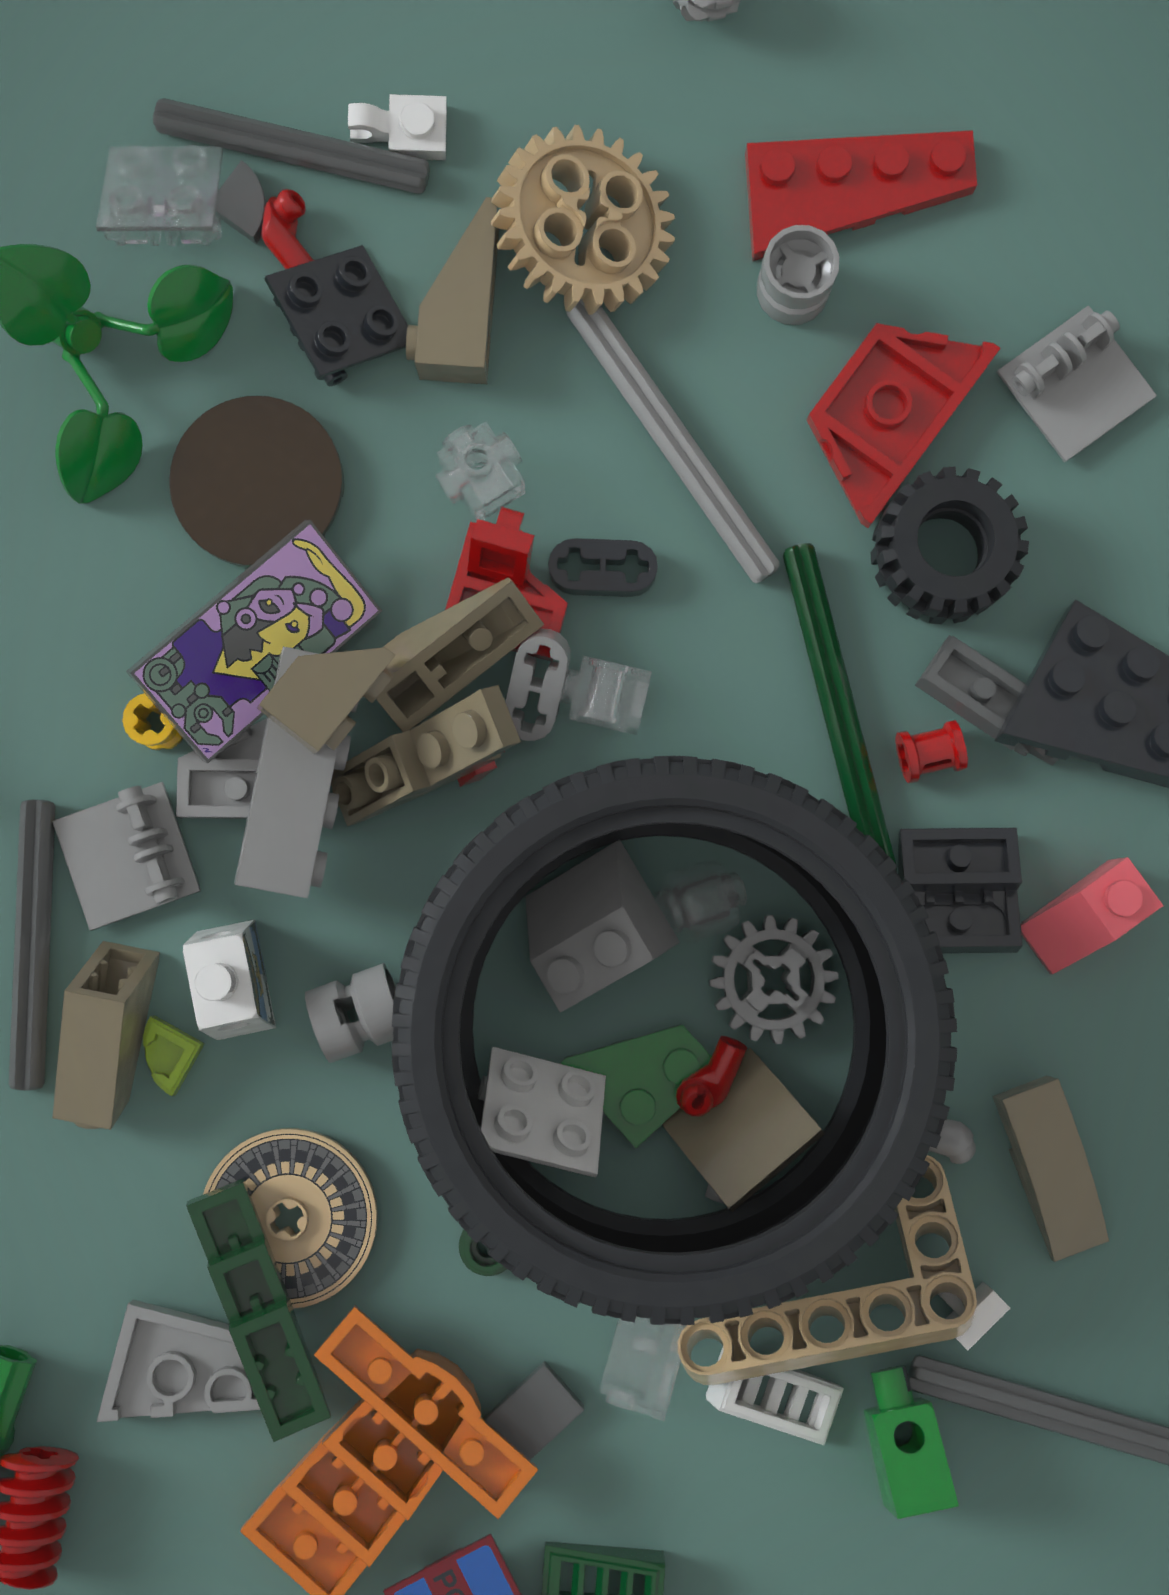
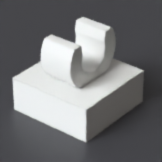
(987, 1313)

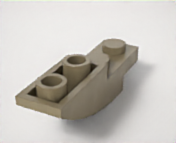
(426, 756)

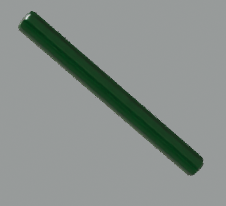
(835, 693)

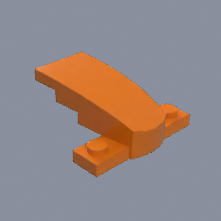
(381, 1460)

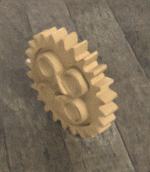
(536, 205)

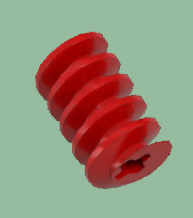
(34, 1514)

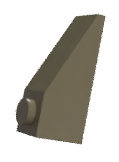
(458, 309)
(453, 650)

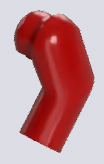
(280, 228)
(713, 1081)

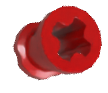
(931, 751)

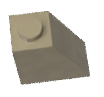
(103, 1034)

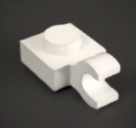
(411, 126)

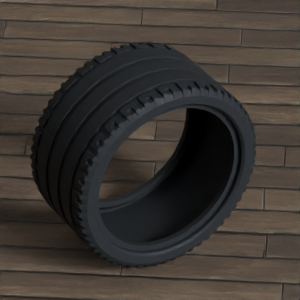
(842, 1186)

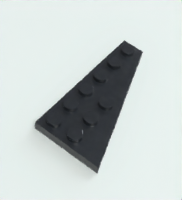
(1097, 699)

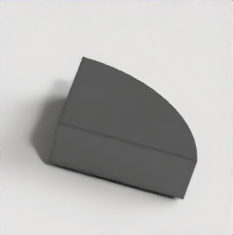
(242, 202)

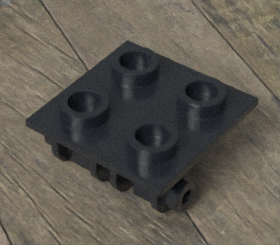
(339, 312)

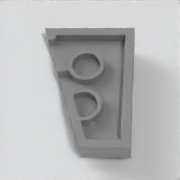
(173, 1366)

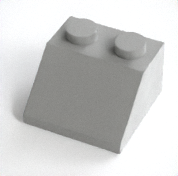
(594, 926)

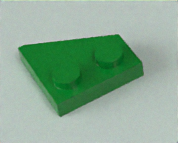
(643, 1077)

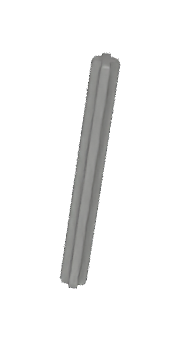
(675, 442)

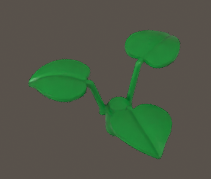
(43, 304)

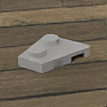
(225, 783)

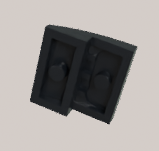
(966, 885)

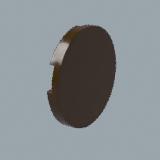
(253, 476)

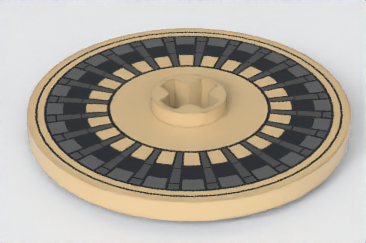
(335, 1201)

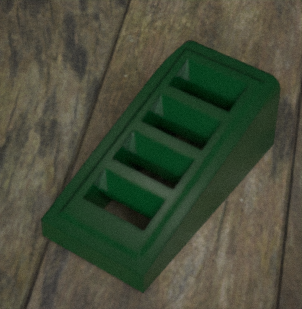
(627, 1560)

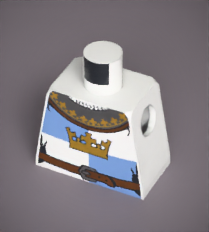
(228, 981)

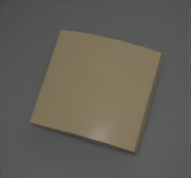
(746, 1135)

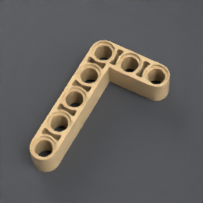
(853, 1306)

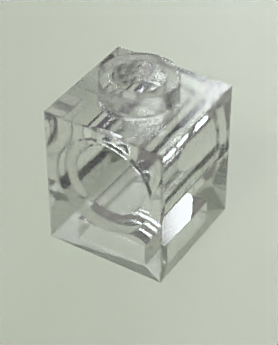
(606, 694)

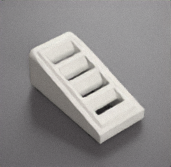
(740, 1403)

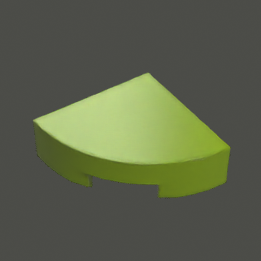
(169, 1053)

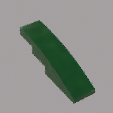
(258, 1310)

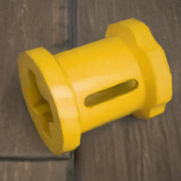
(139, 728)

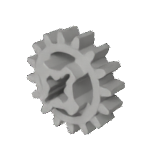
(791, 959)

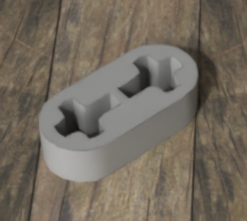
(550, 687)

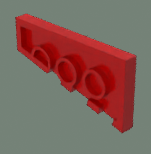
(853, 180)

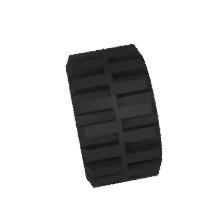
(975, 508)

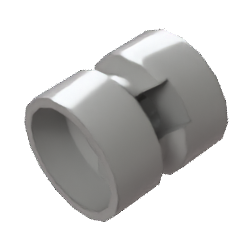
(797, 274)
(373, 998)

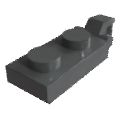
(975, 690)

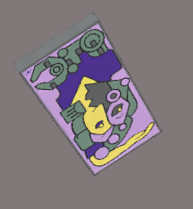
(228, 652)

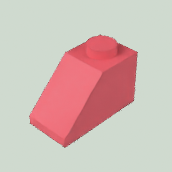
(1090, 914)

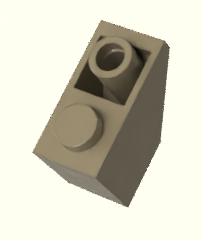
(322, 690)

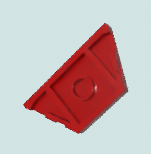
(891, 408)

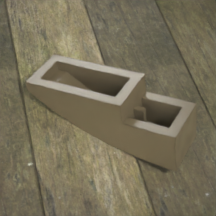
(1052, 1166)

